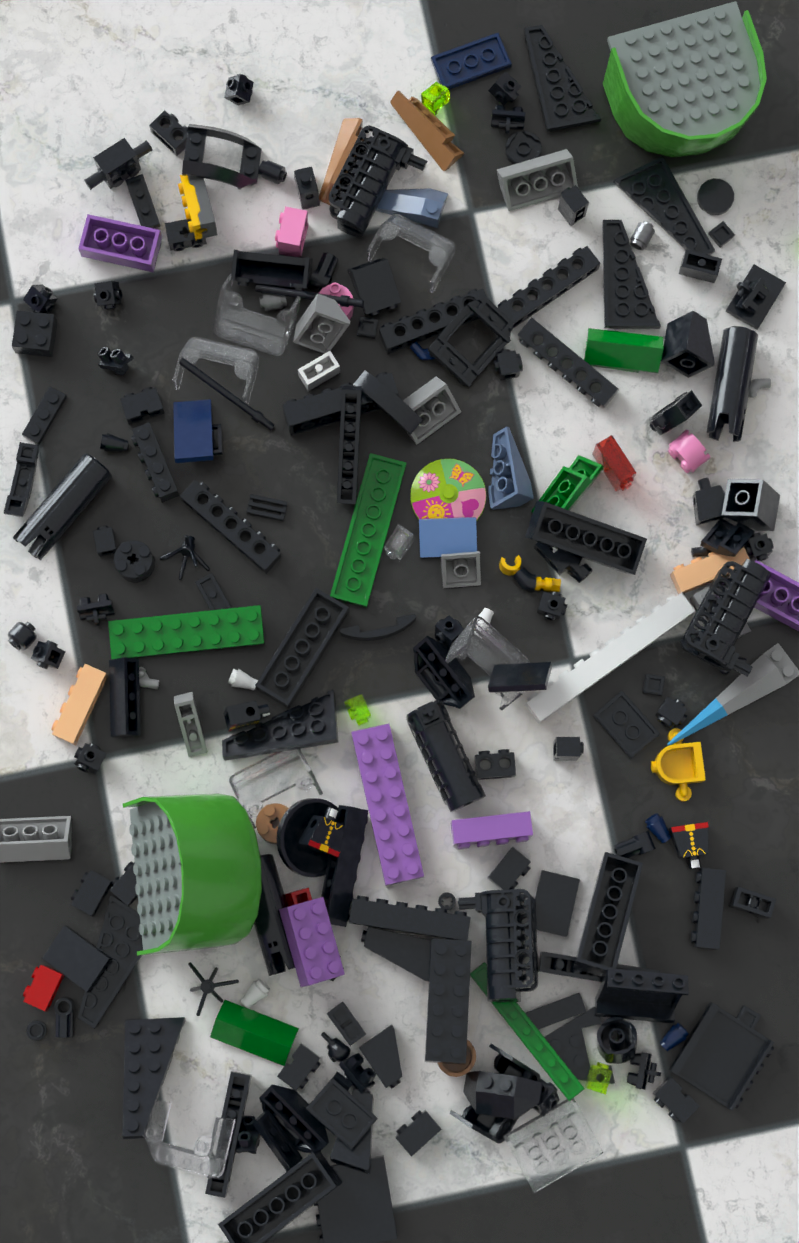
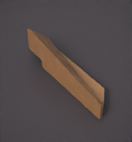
(428, 130)
(345, 141)

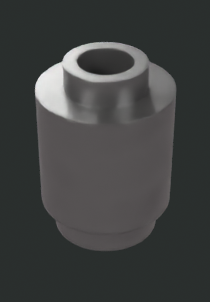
(642, 235)
(272, 301)

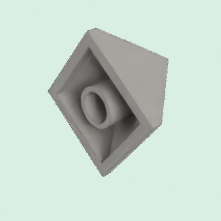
(460, 569)

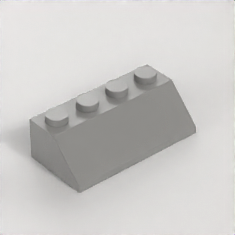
(537, 179)
(35, 839)

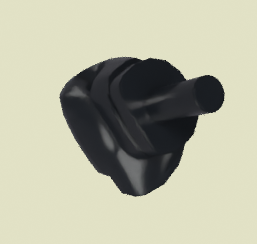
(337, 1049)

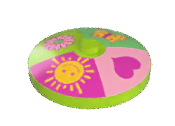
(448, 491)

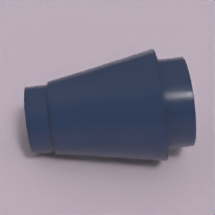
(658, 827)
(674, 1036)

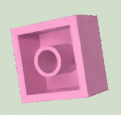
(292, 232)

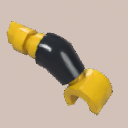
(526, 580)

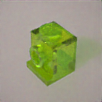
(435, 97)
(358, 710)
(593, 1084)

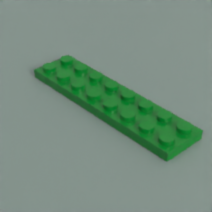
(368, 530)
(186, 632)

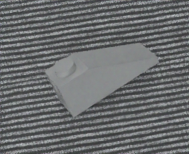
(190, 724)

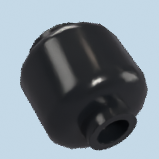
(22, 635)

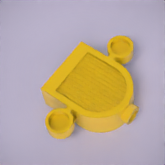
(680, 765)

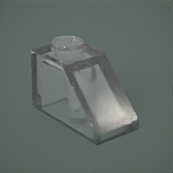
(399, 543)

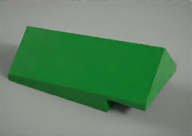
(623, 350)
(572, 483)
(254, 1032)

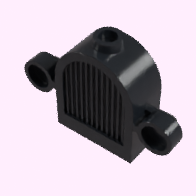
(675, 413)

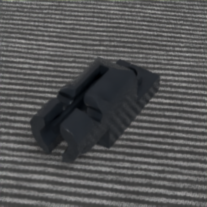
(563, 561)

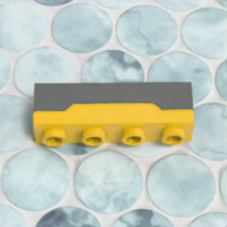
(198, 206)

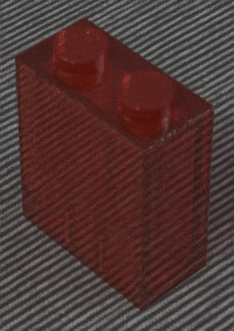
(615, 463)

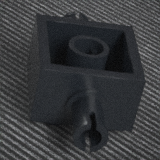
(117, 164)

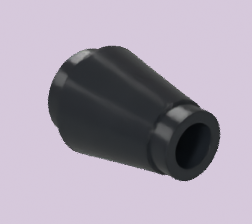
(112, 443)

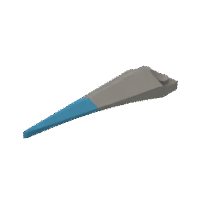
(768, 674)

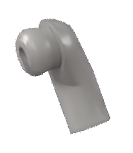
(756, 384)
(145, 681)

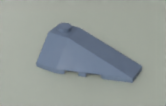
(415, 204)
(509, 477)

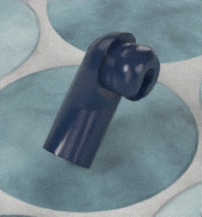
(421, 353)

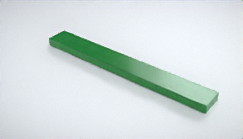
(533, 1040)

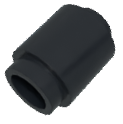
(272, 172)

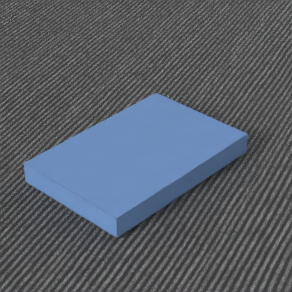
(447, 536)

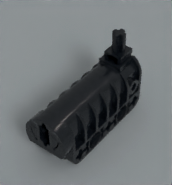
(370, 178)
(727, 615)
(444, 755)
(506, 940)

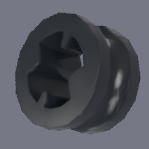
(447, 895)

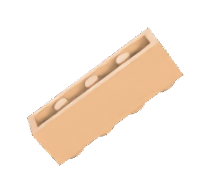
(702, 571)
(80, 704)

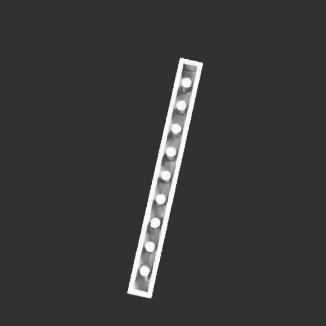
(610, 657)

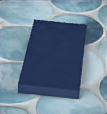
(471, 61)
(193, 431)

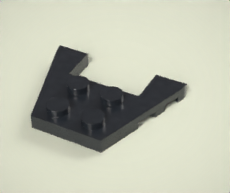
(570, 1045)

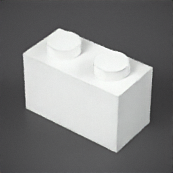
(319, 371)

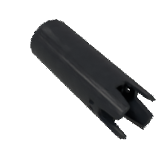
(732, 382)
(63, 505)
(269, 922)

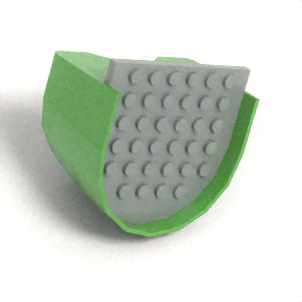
(686, 80)
(194, 871)

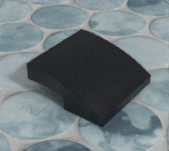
(727, 538)

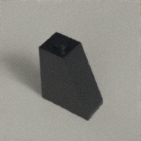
(383, 1057)

